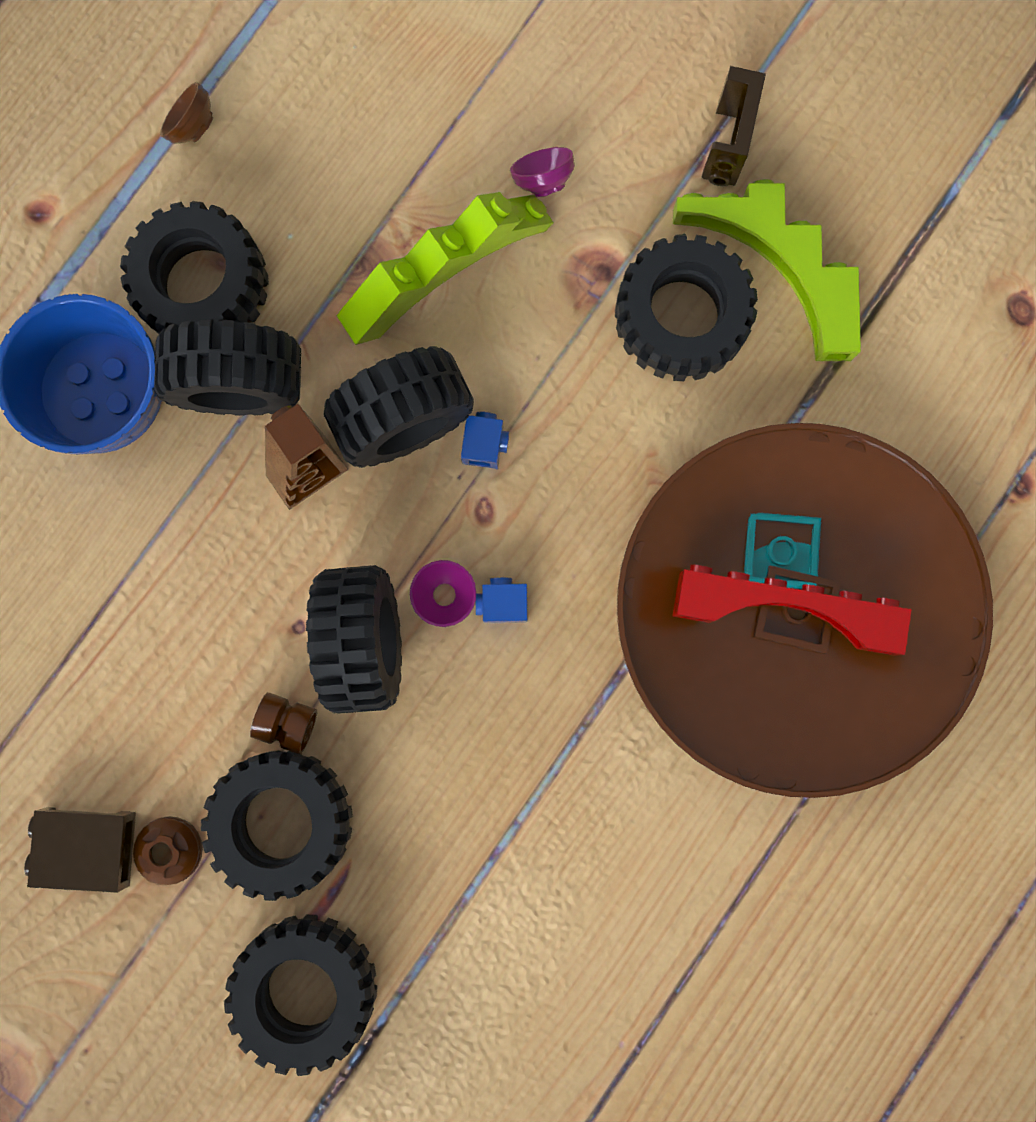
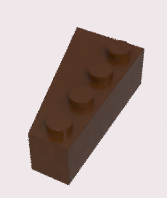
(298, 456)

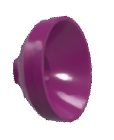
(543, 170)
(433, 576)

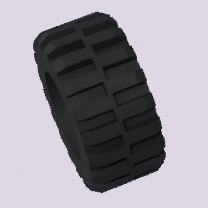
(172, 237)
(696, 264)
(227, 368)
(398, 406)
(354, 639)
(229, 835)
(270, 1033)

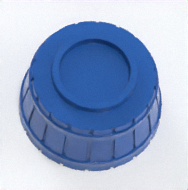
(78, 376)

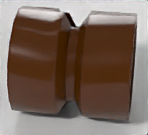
(283, 723)

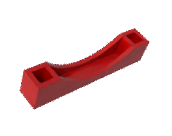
(867, 625)

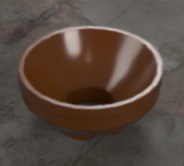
(188, 116)
(185, 849)

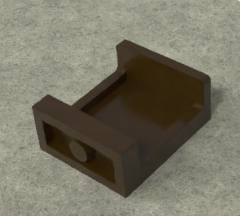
(739, 100)
(80, 850)

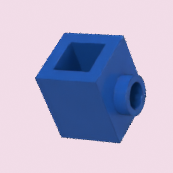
(484, 440)
(502, 601)

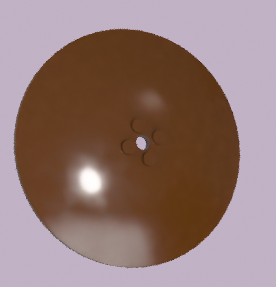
(790, 698)

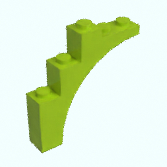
(795, 250)
(439, 254)

